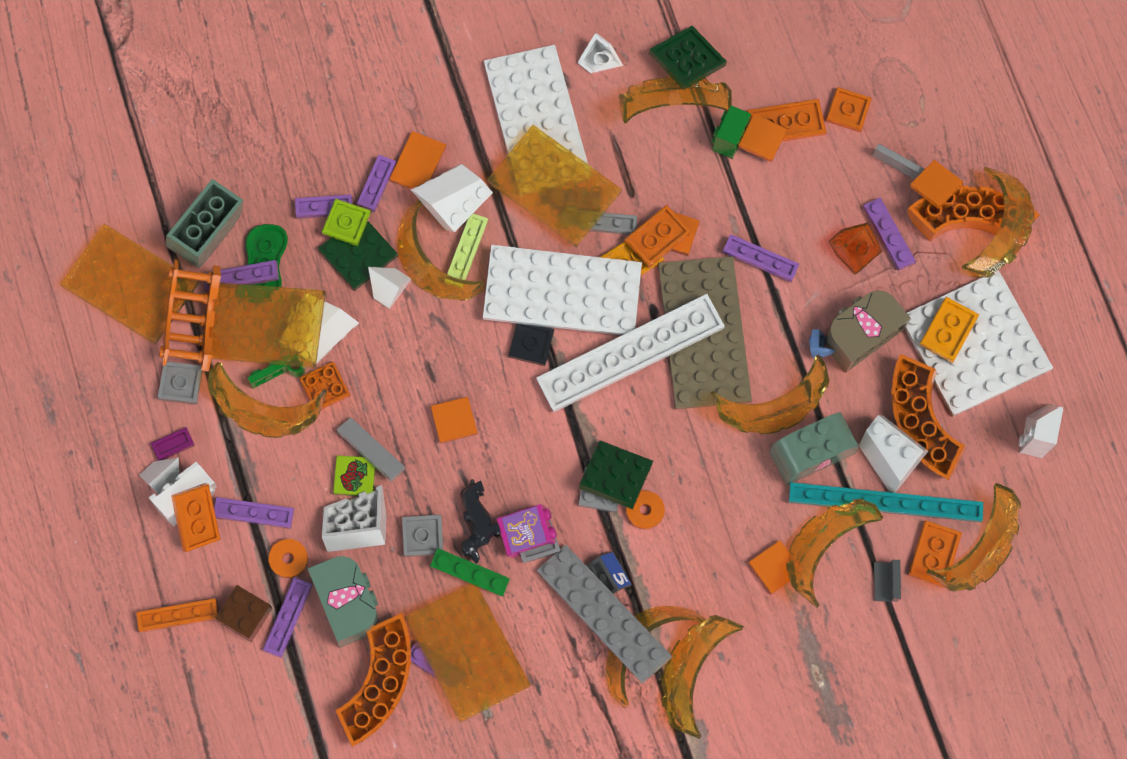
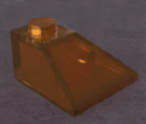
(856, 246)

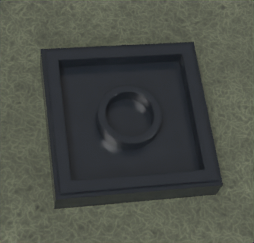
(531, 344)

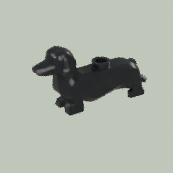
(479, 520)

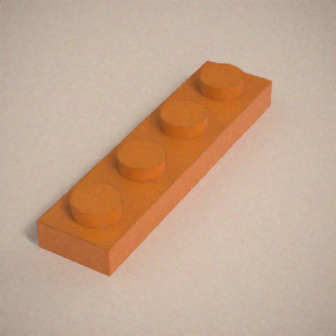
(177, 615)

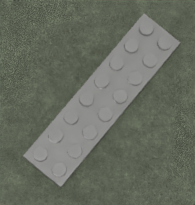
(604, 614)

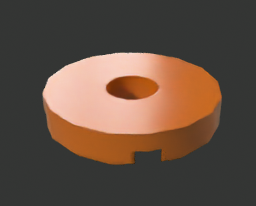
(646, 521)
(284, 547)

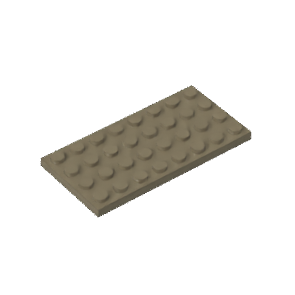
(720, 359)

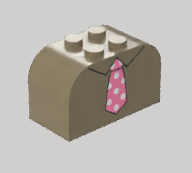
(865, 327)

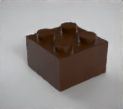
(244, 613)

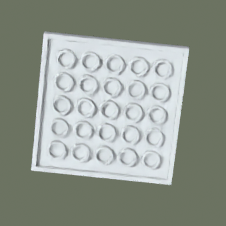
(995, 355)

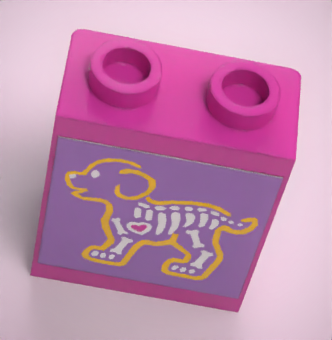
(526, 530)

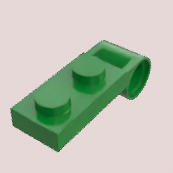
(260, 376)

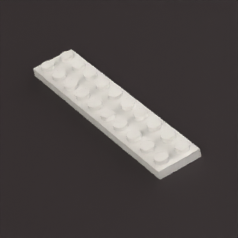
(630, 353)

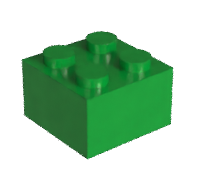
(730, 131)

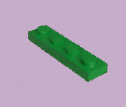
(470, 572)

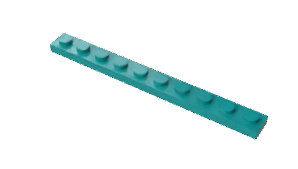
(888, 502)

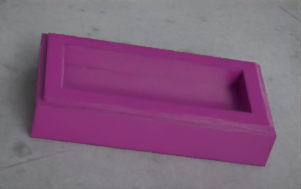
(172, 444)

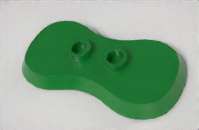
(266, 244)

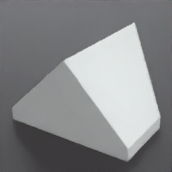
(599, 55)
(387, 284)
(161, 473)

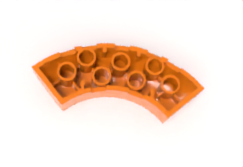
(967, 208)
(916, 417)
(383, 683)

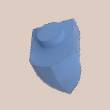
(817, 344)

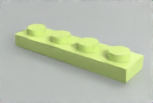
(467, 247)

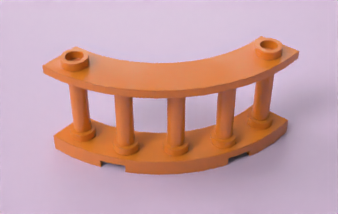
(206, 320)

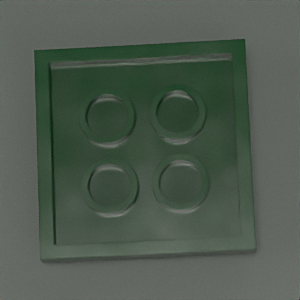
(687, 57)
(353, 260)
(616, 474)

